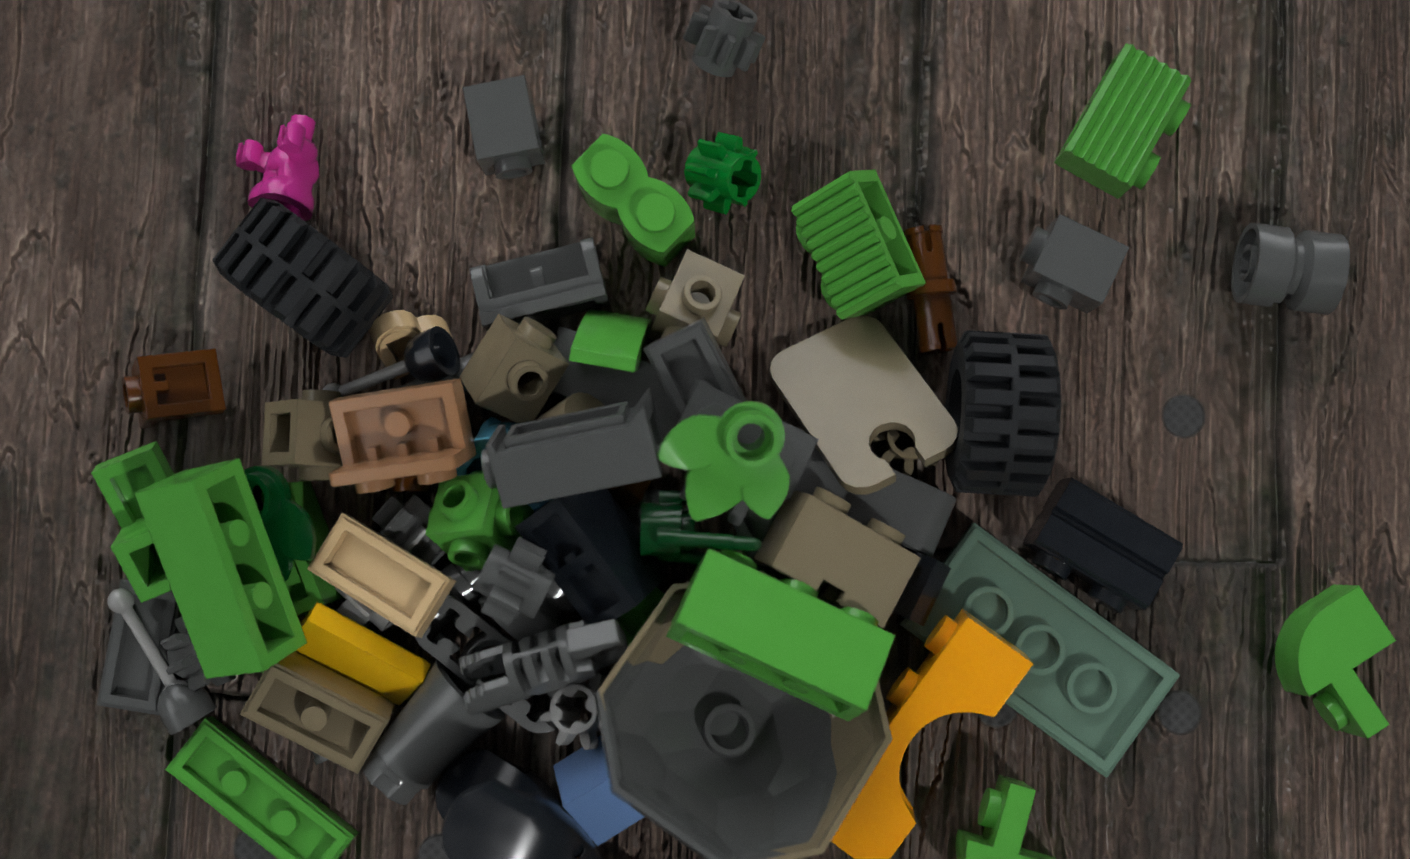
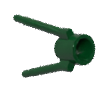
(672, 536)

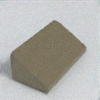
(319, 710)

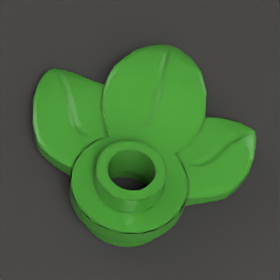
(723, 468)

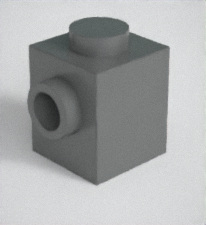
(1071, 264)

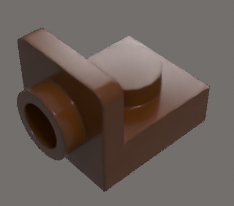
(174, 387)

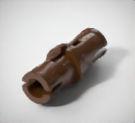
(933, 299)

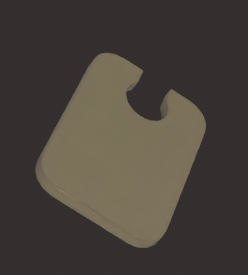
(850, 389)

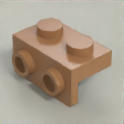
(401, 434)

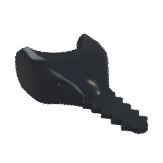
(504, 813)

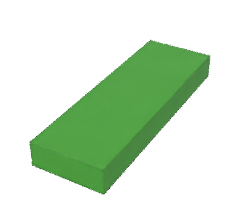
(258, 796)

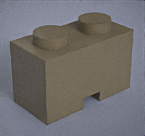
(857, 562)

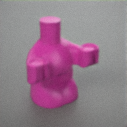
(287, 170)

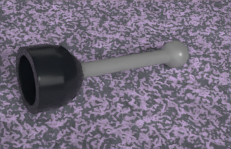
(427, 357)

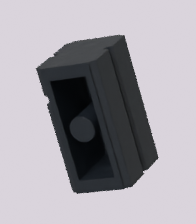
(1102, 546)

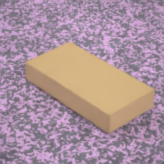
(381, 575)

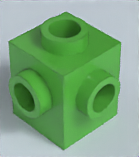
(471, 520)

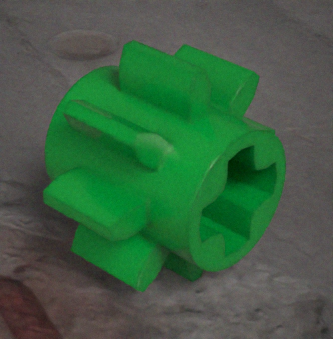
(722, 172)

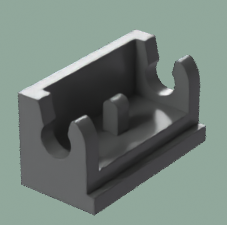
(541, 284)

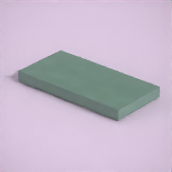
(1087, 677)

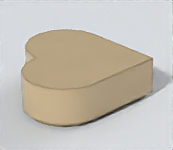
(395, 328)

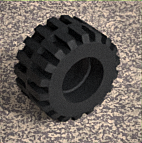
(302, 278)
(1006, 412)

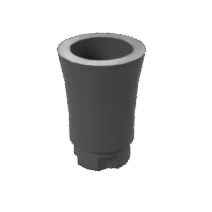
(426, 736)

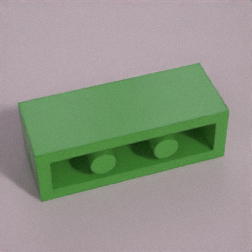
(222, 569)
(782, 634)

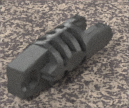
(541, 663)

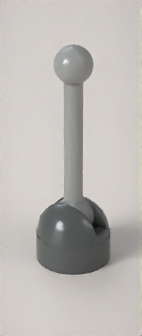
(176, 703)

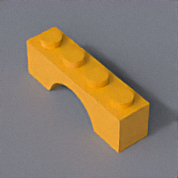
(964, 672)

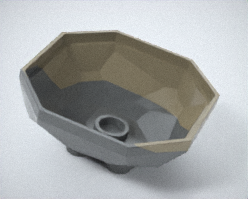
(726, 755)

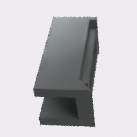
(574, 453)

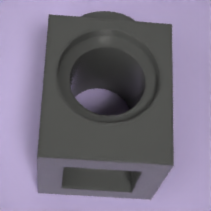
(504, 127)

